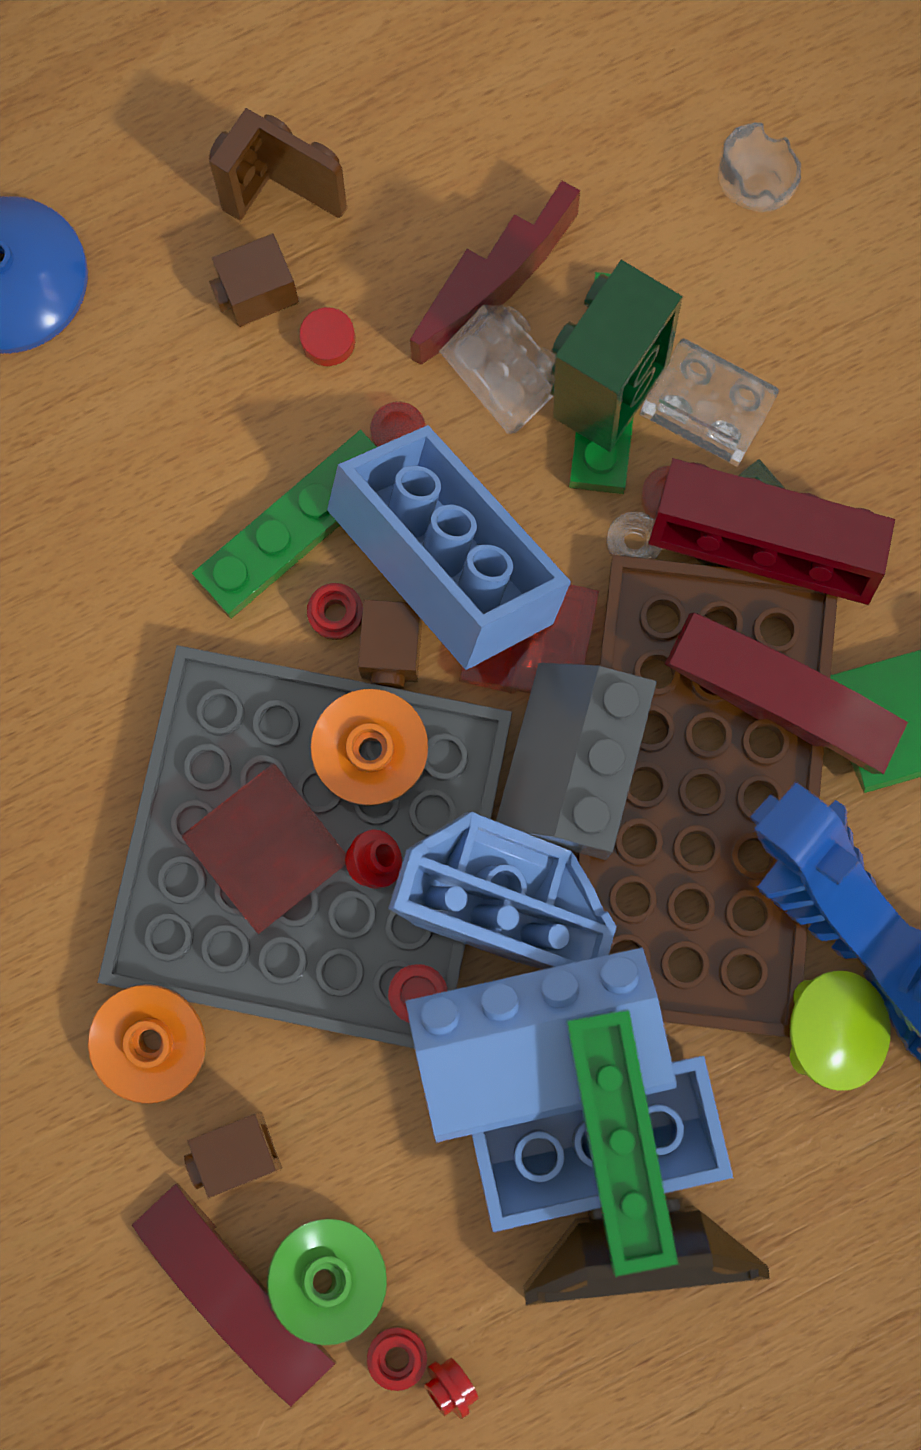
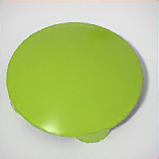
(839, 1030)

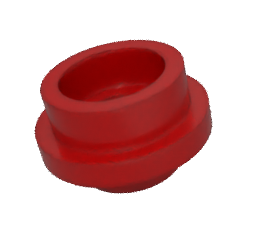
(334, 594)
(362, 860)
(393, 1378)
(450, 1388)

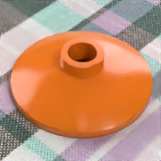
(363, 718)
(127, 1063)

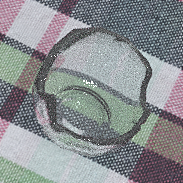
(758, 169)

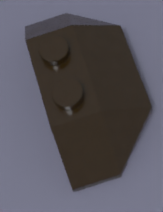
(582, 1265)

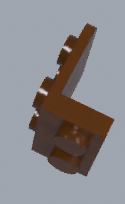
(267, 150)

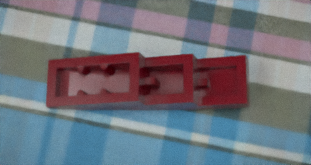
(497, 277)
(786, 693)

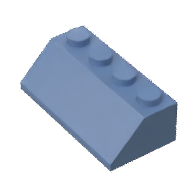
(504, 1048)
(547, 1168)

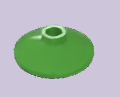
(356, 1285)

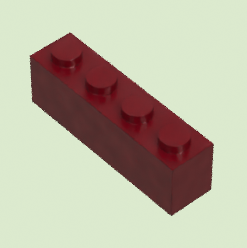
(772, 531)

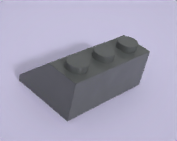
(576, 756)

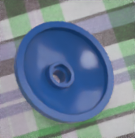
(40, 274)

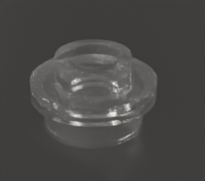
(631, 523)

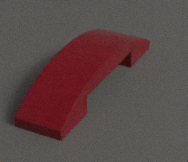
(228, 1295)

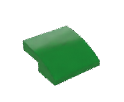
(897, 688)

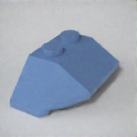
(503, 894)

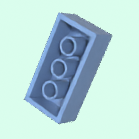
(447, 546)

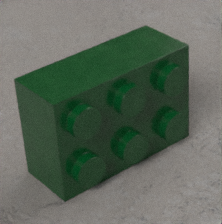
(613, 353)

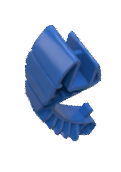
(825, 884)

